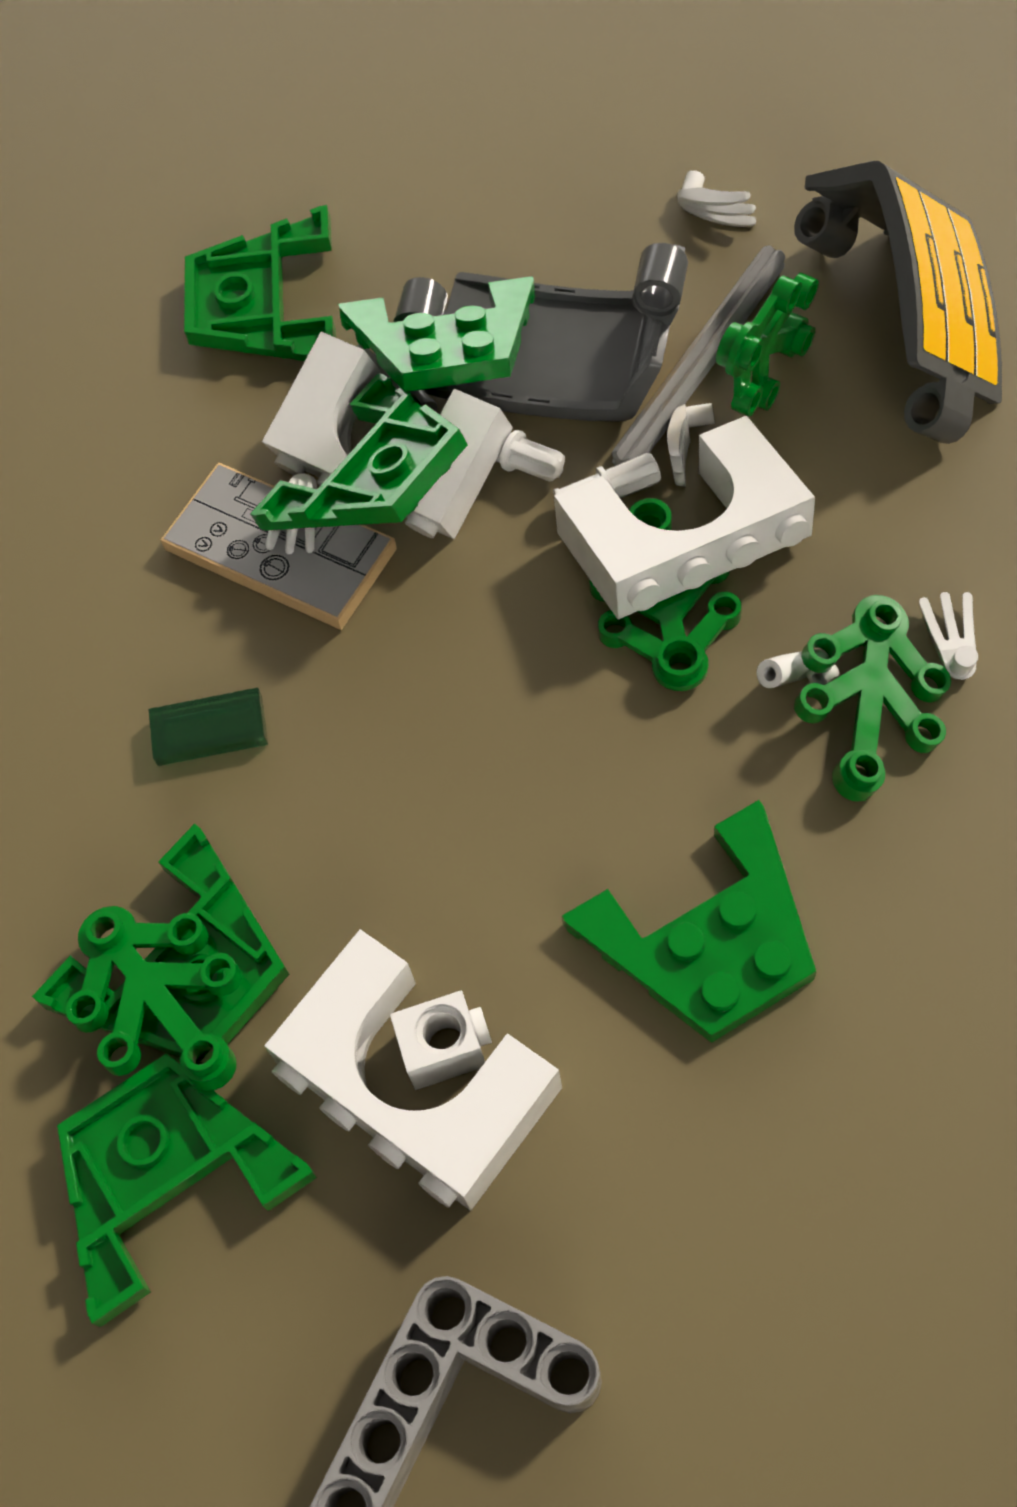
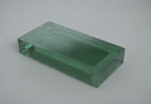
(207, 726)

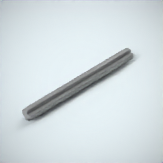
(699, 356)

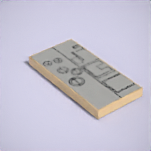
(225, 539)

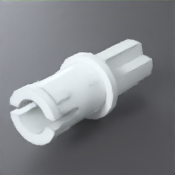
(530, 457)
(627, 476)

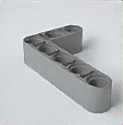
(446, 1352)

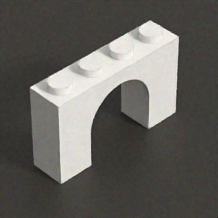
(317, 425)
(644, 564)
(452, 1145)

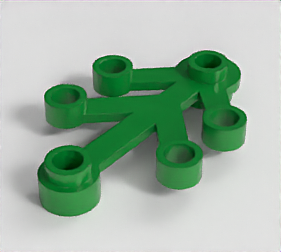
(772, 331)
(669, 614)
(875, 687)
(148, 985)

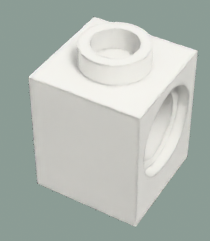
(420, 1022)

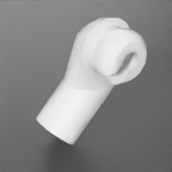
(790, 668)

